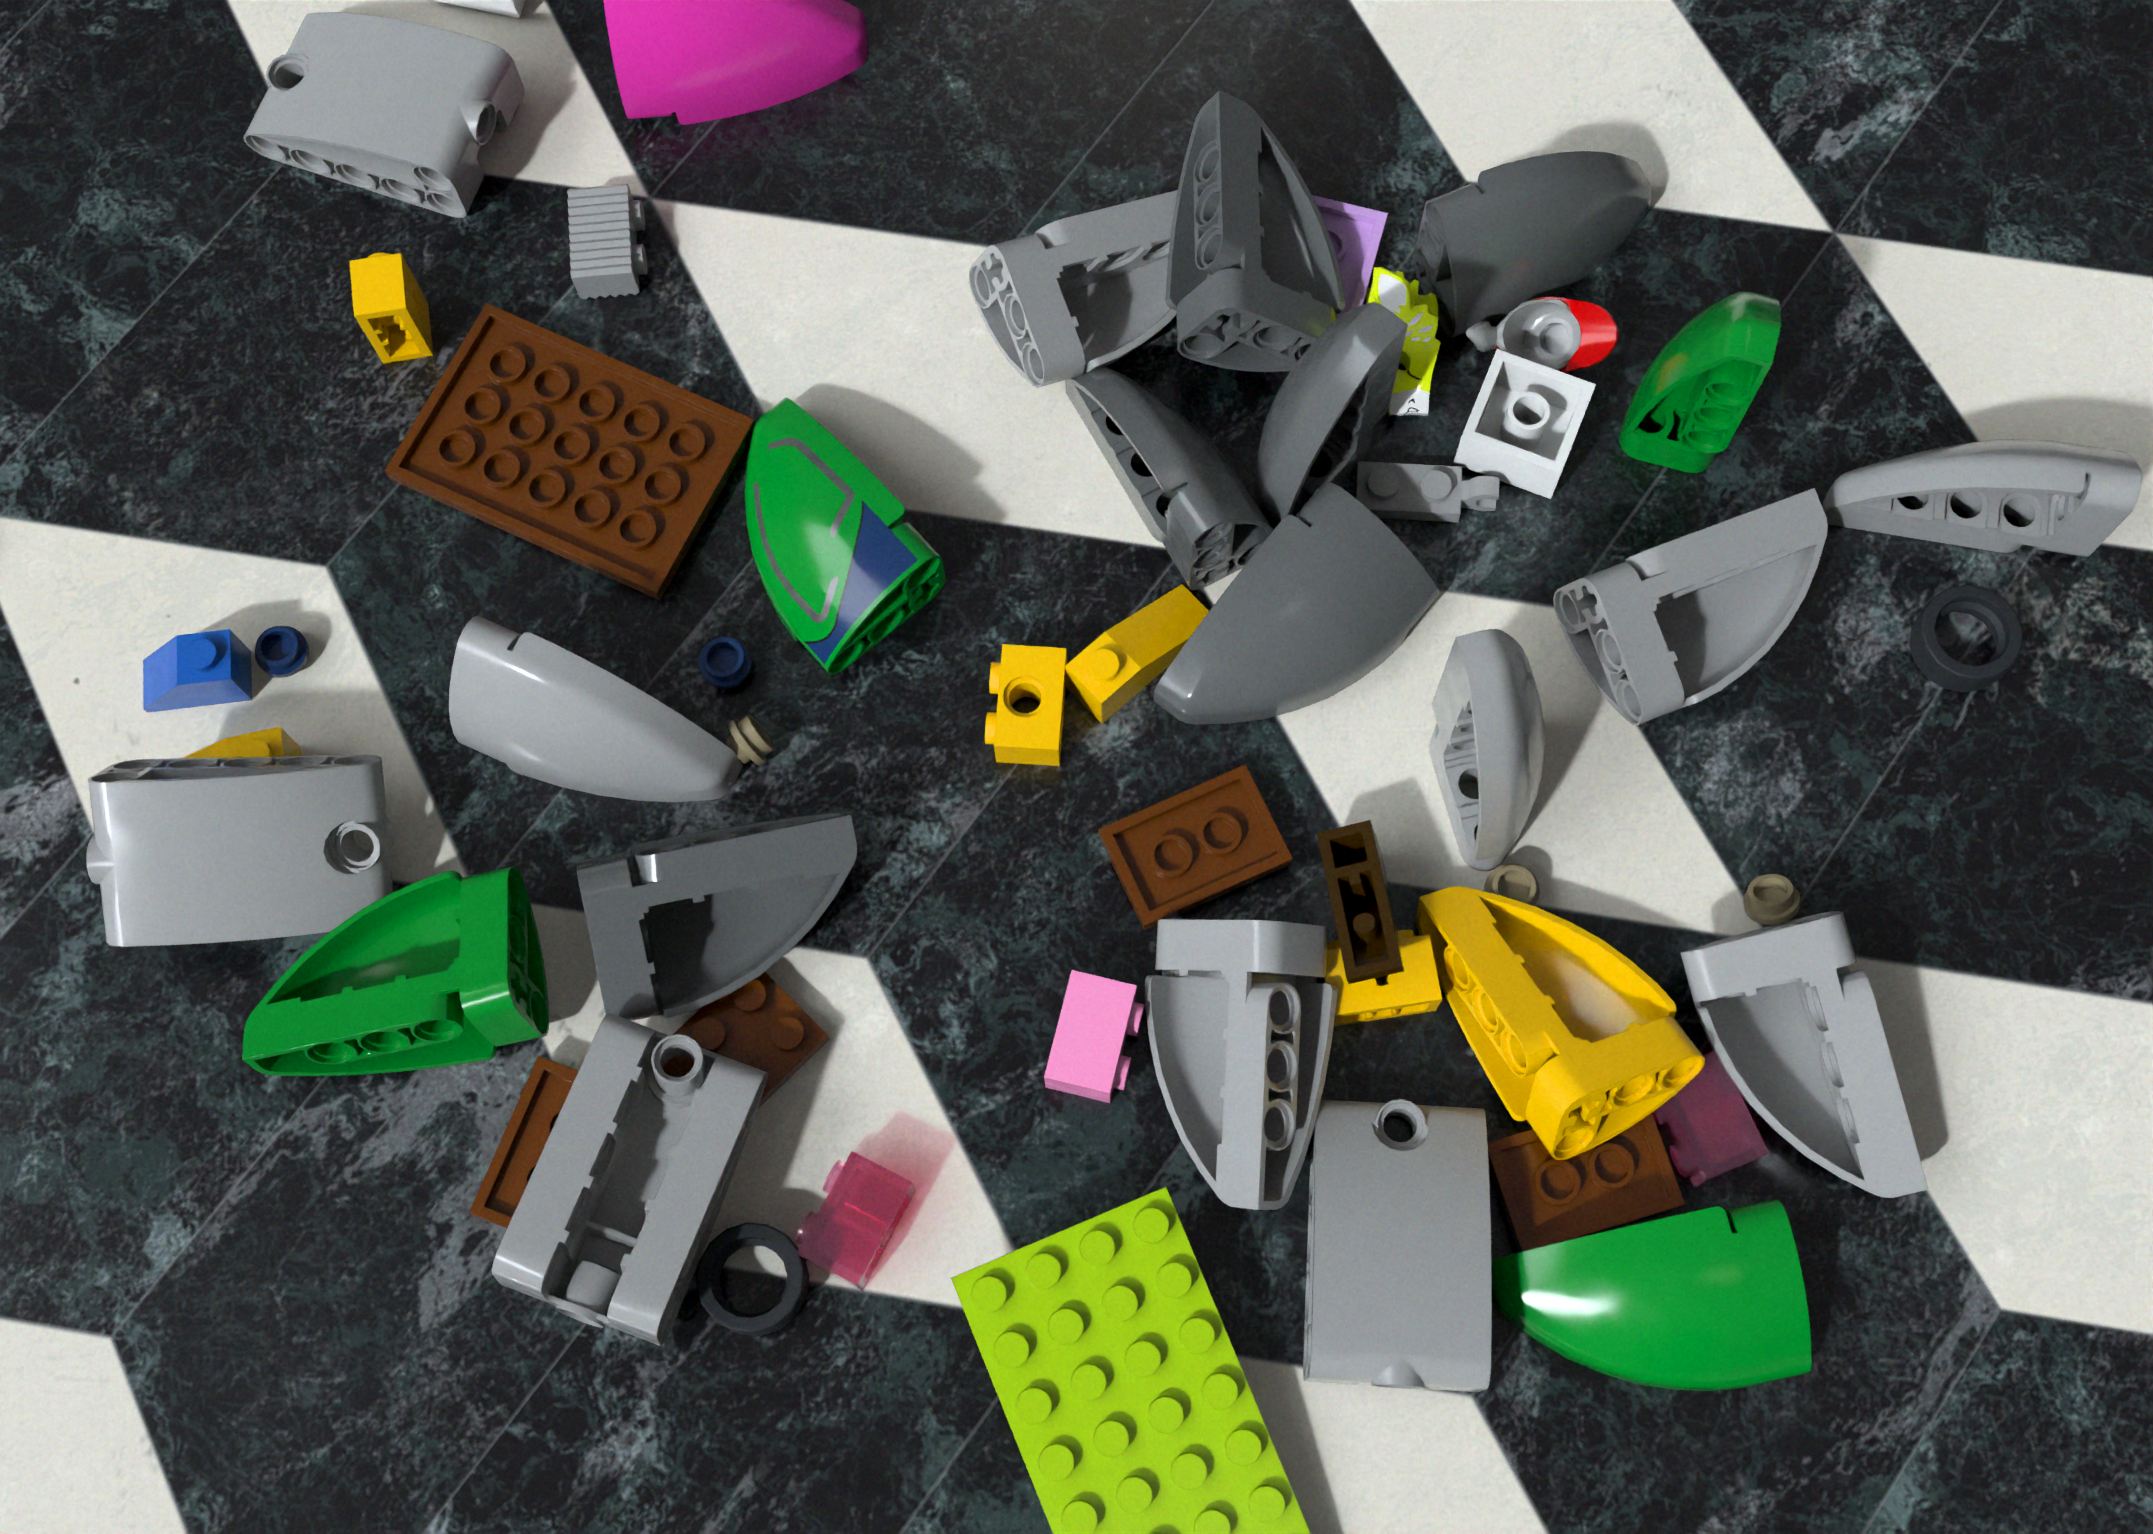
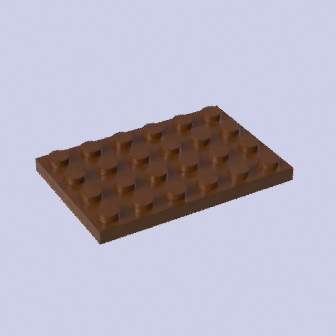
(572, 450)

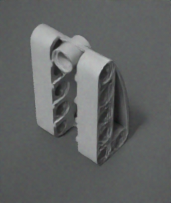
(387, 107)
(236, 846)
(630, 1181)
(1399, 1248)

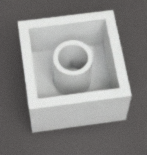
(1524, 423)

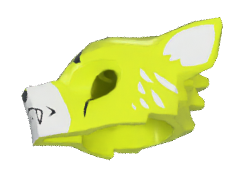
(1420, 346)

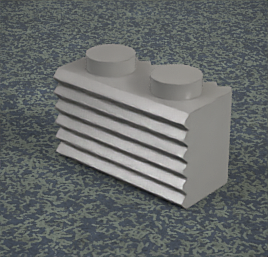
(605, 241)

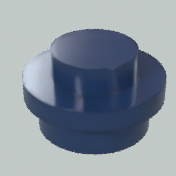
(281, 651)
(725, 662)

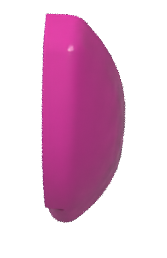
(729, 54)

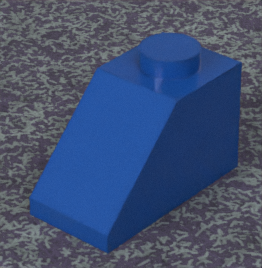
(197, 672)

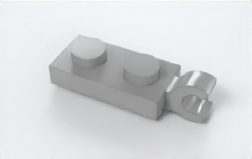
(1422, 491)

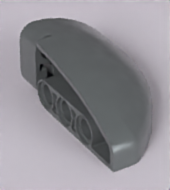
(1527, 234)
(1247, 248)
(1210, 514)
(1301, 617)
(709, 909)

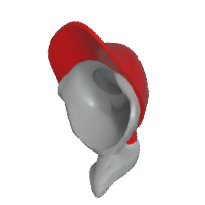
(1551, 333)

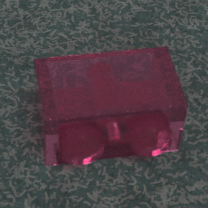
(1710, 1126)
(854, 1219)

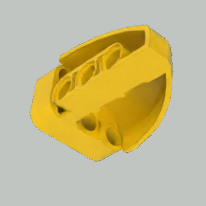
(1556, 1018)

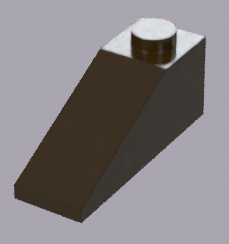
(1361, 902)

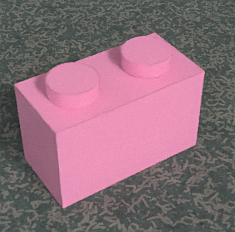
(1092, 1037)

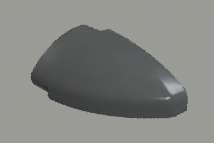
(1328, 409)

